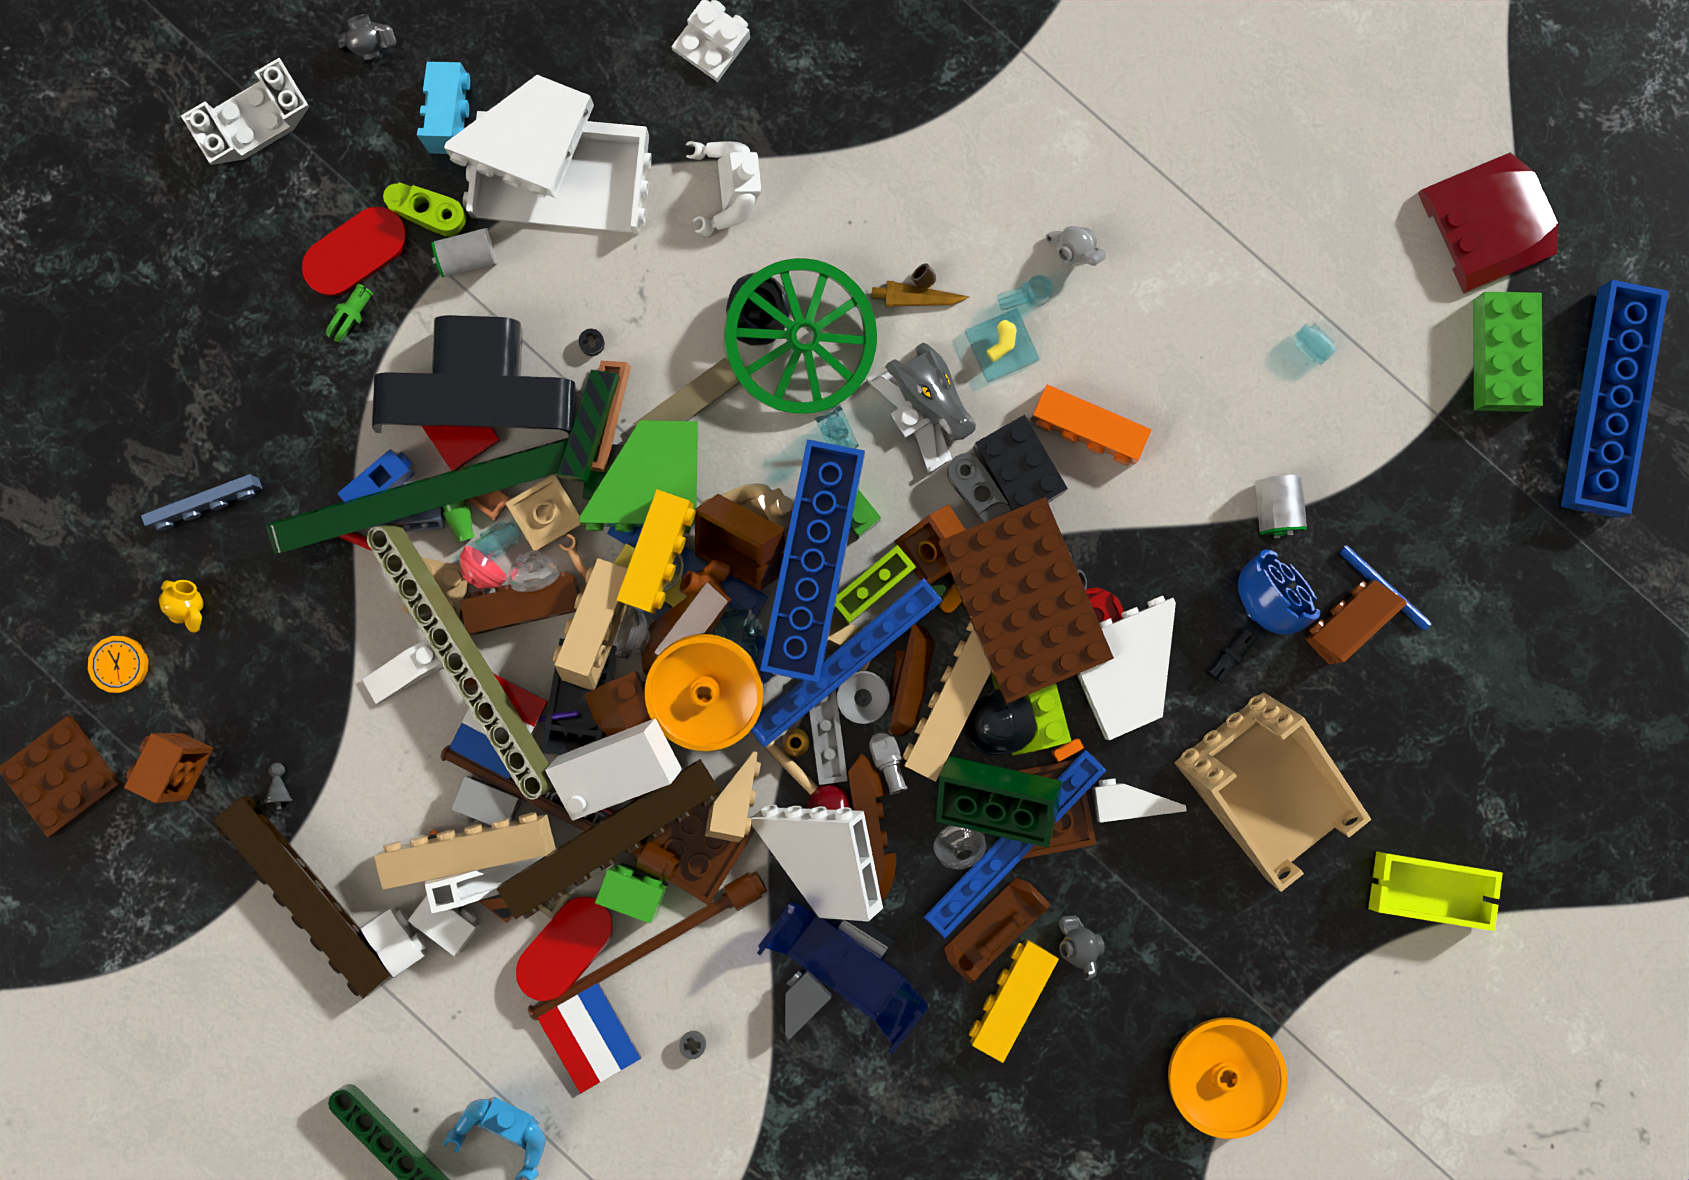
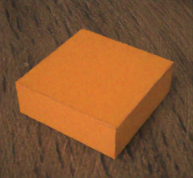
(1067, 749)

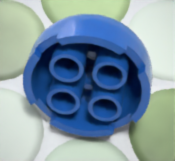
(1275, 610)

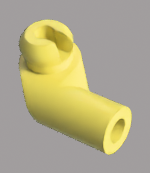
(1006, 343)

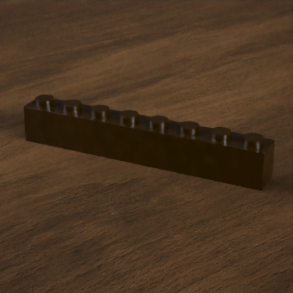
(607, 839)
(303, 894)

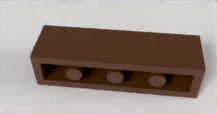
(512, 608)

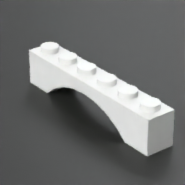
(472, 886)

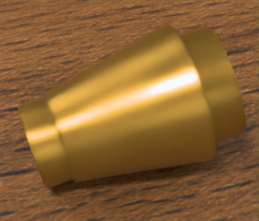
(805, 742)

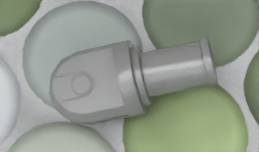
(887, 759)

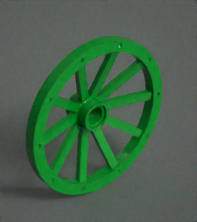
(857, 299)

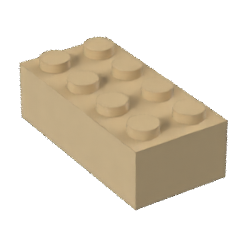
(593, 626)

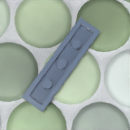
(192, 506)

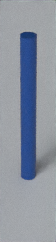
(1370, 574)

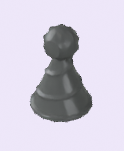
(277, 791)

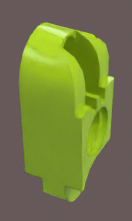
(405, 202)

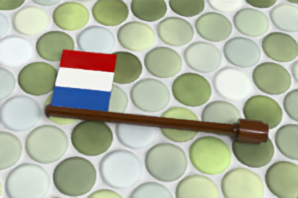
(477, 755)

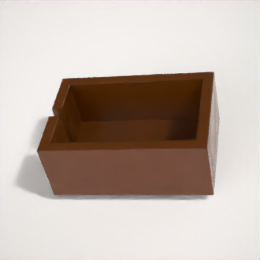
(739, 539)

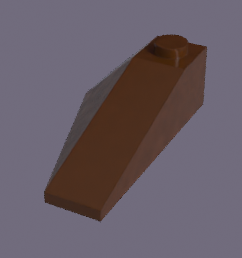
(619, 704)

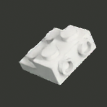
(712, 38)

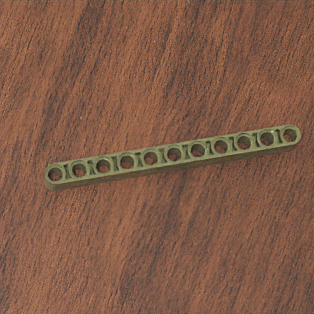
(449, 651)

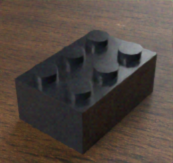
(1019, 464)

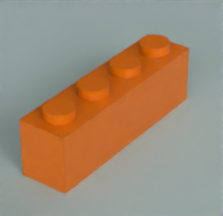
(1090, 425)

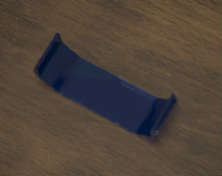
(848, 970)

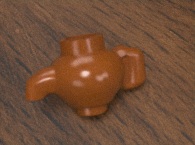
(714, 571)

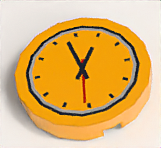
(117, 664)

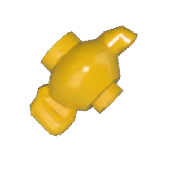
(182, 603)

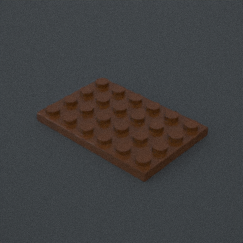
(1025, 600)

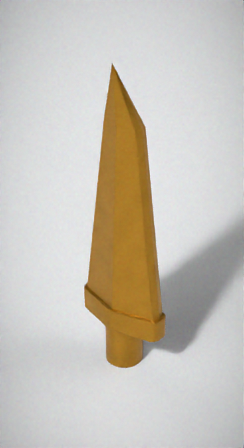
(908, 295)

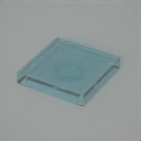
(986, 335)

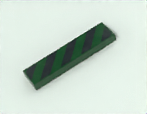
(588, 426)

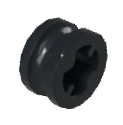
(599, 344)

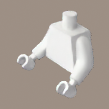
(738, 182)

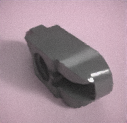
(978, 478)

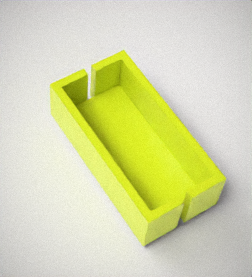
(1435, 891)

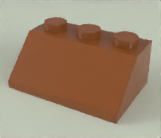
(1354, 621)

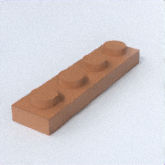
(605, 444)

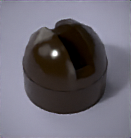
(924, 276)

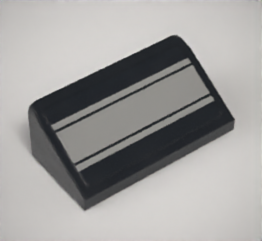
(867, 936)

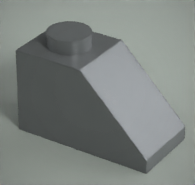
(803, 1000)

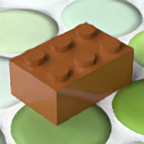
(167, 767)

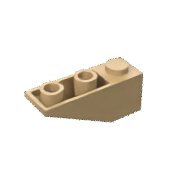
(730, 810)

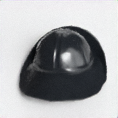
(753, 316)
(998, 726)

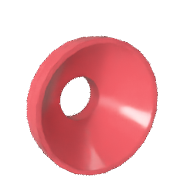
(479, 570)

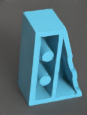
(444, 104)

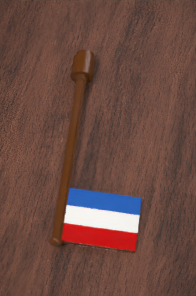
(583, 1020)

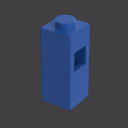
(385, 473)

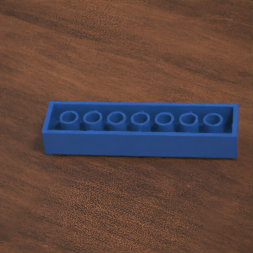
(1614, 399)
(813, 561)

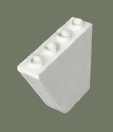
(526, 136)
(1133, 684)
(824, 857)

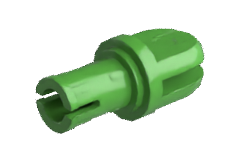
(349, 311)

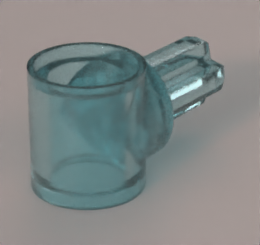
(1024, 294)

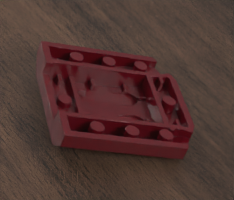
(1492, 220)

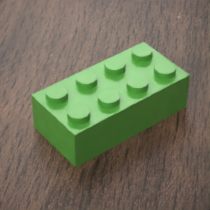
(1507, 351)

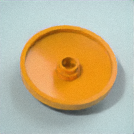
(704, 692)
(1227, 1078)

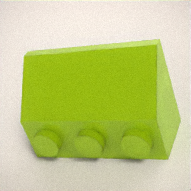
(1049, 719)

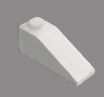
(402, 671)
(1125, 802)

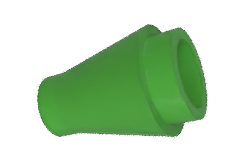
(459, 519)

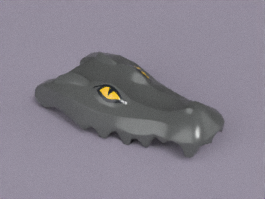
(930, 388)

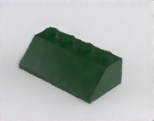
(998, 801)

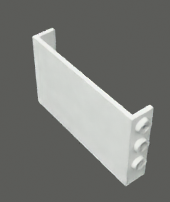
(598, 191)

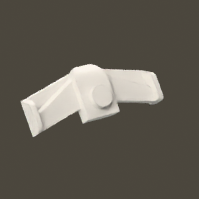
(910, 421)

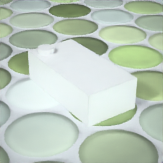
(613, 769)

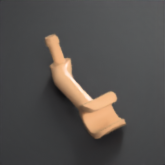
(581, 568)

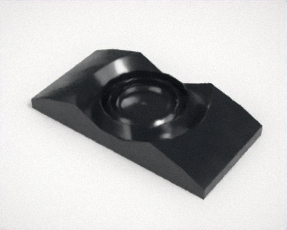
(573, 732)

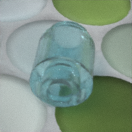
(1314, 343)
(498, 539)

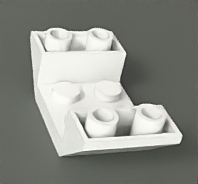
(249, 118)

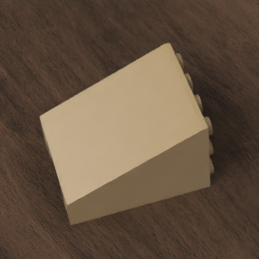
(1271, 786)

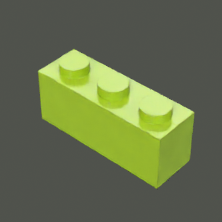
(873, 584)

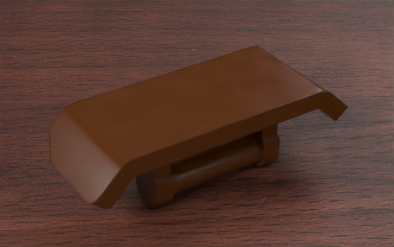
(910, 680)
(995, 928)

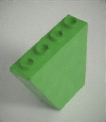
(653, 458)

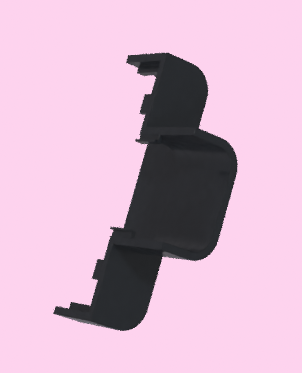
(474, 383)

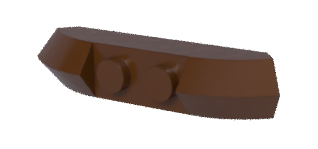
(865, 786)

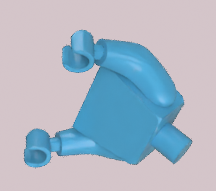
(505, 1123)

